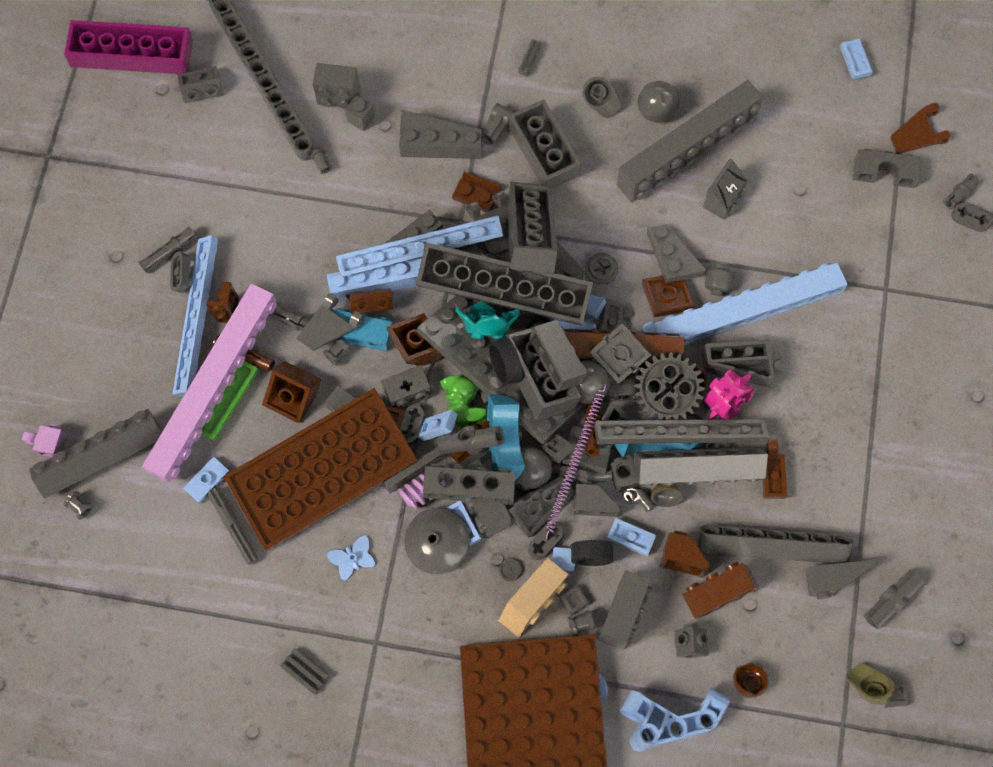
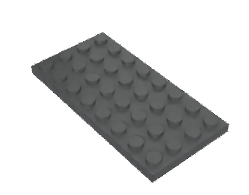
(471, 356)

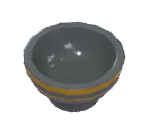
(666, 495)

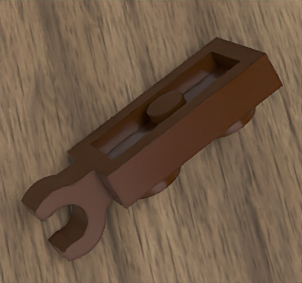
(775, 483)

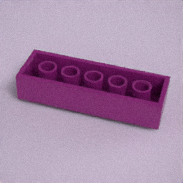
(128, 47)

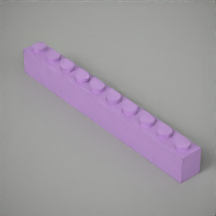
(209, 384)

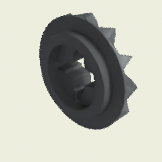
(606, 261)

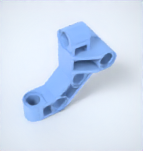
(655, 721)

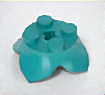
(483, 320)

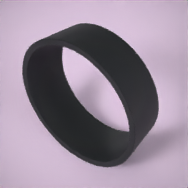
(505, 361)

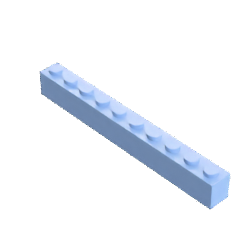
(753, 304)

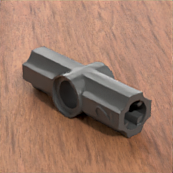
(471, 440)
(894, 599)

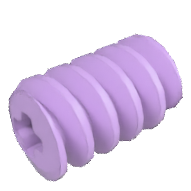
(415, 493)

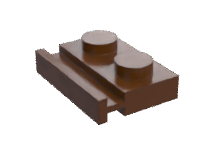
(476, 189)

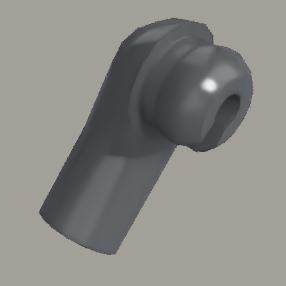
(638, 496)

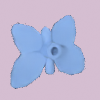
(353, 558)

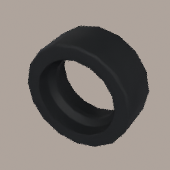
(592, 553)

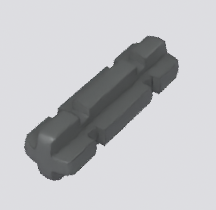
(529, 57)
(582, 475)

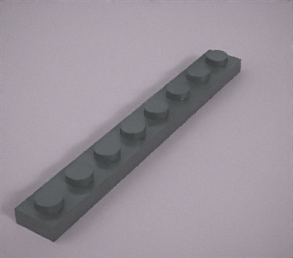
(680, 431)

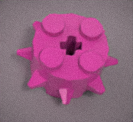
(728, 395)

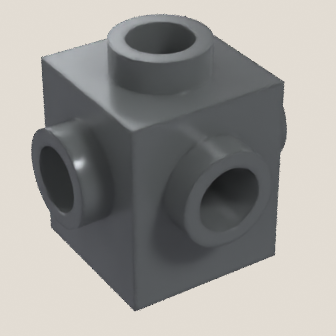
(691, 641)

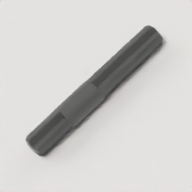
(232, 526)

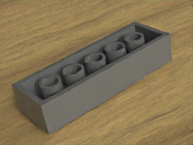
(531, 228)

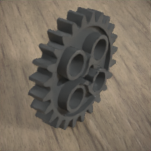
(681, 401)

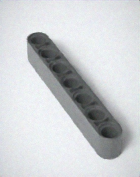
(775, 544)

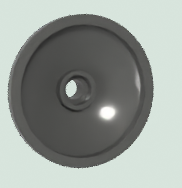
(450, 544)

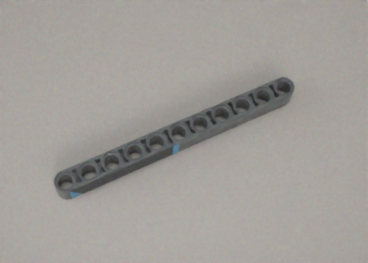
(262, 78)

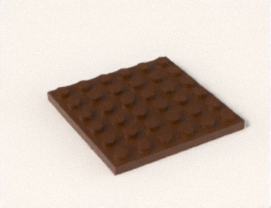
(533, 703)

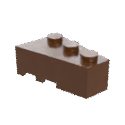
(720, 590)

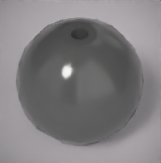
(658, 101)
(593, 382)
(536, 470)

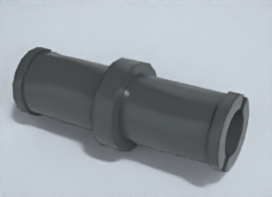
(961, 191)

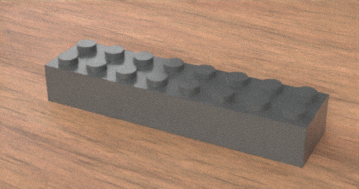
(689, 141)
(499, 285)

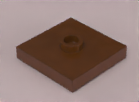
(667, 297)

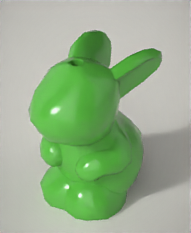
(460, 395)

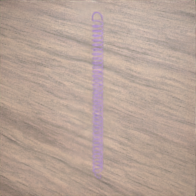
(571, 471)

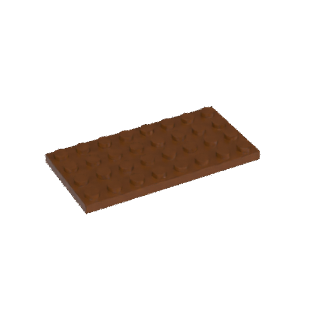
(320, 469)

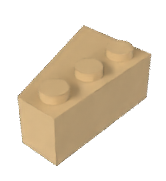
(532, 597)

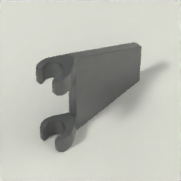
(498, 244)
(327, 326)

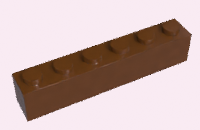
(654, 342)

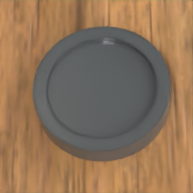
(509, 570)

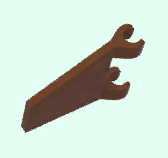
(917, 132)

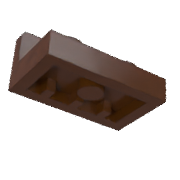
(370, 301)
(226, 304)

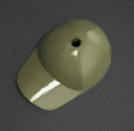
(871, 684)

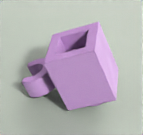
(47, 441)

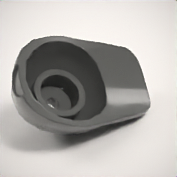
(603, 102)

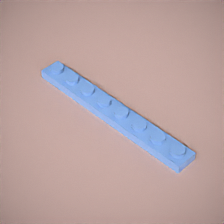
(414, 246)
(195, 314)

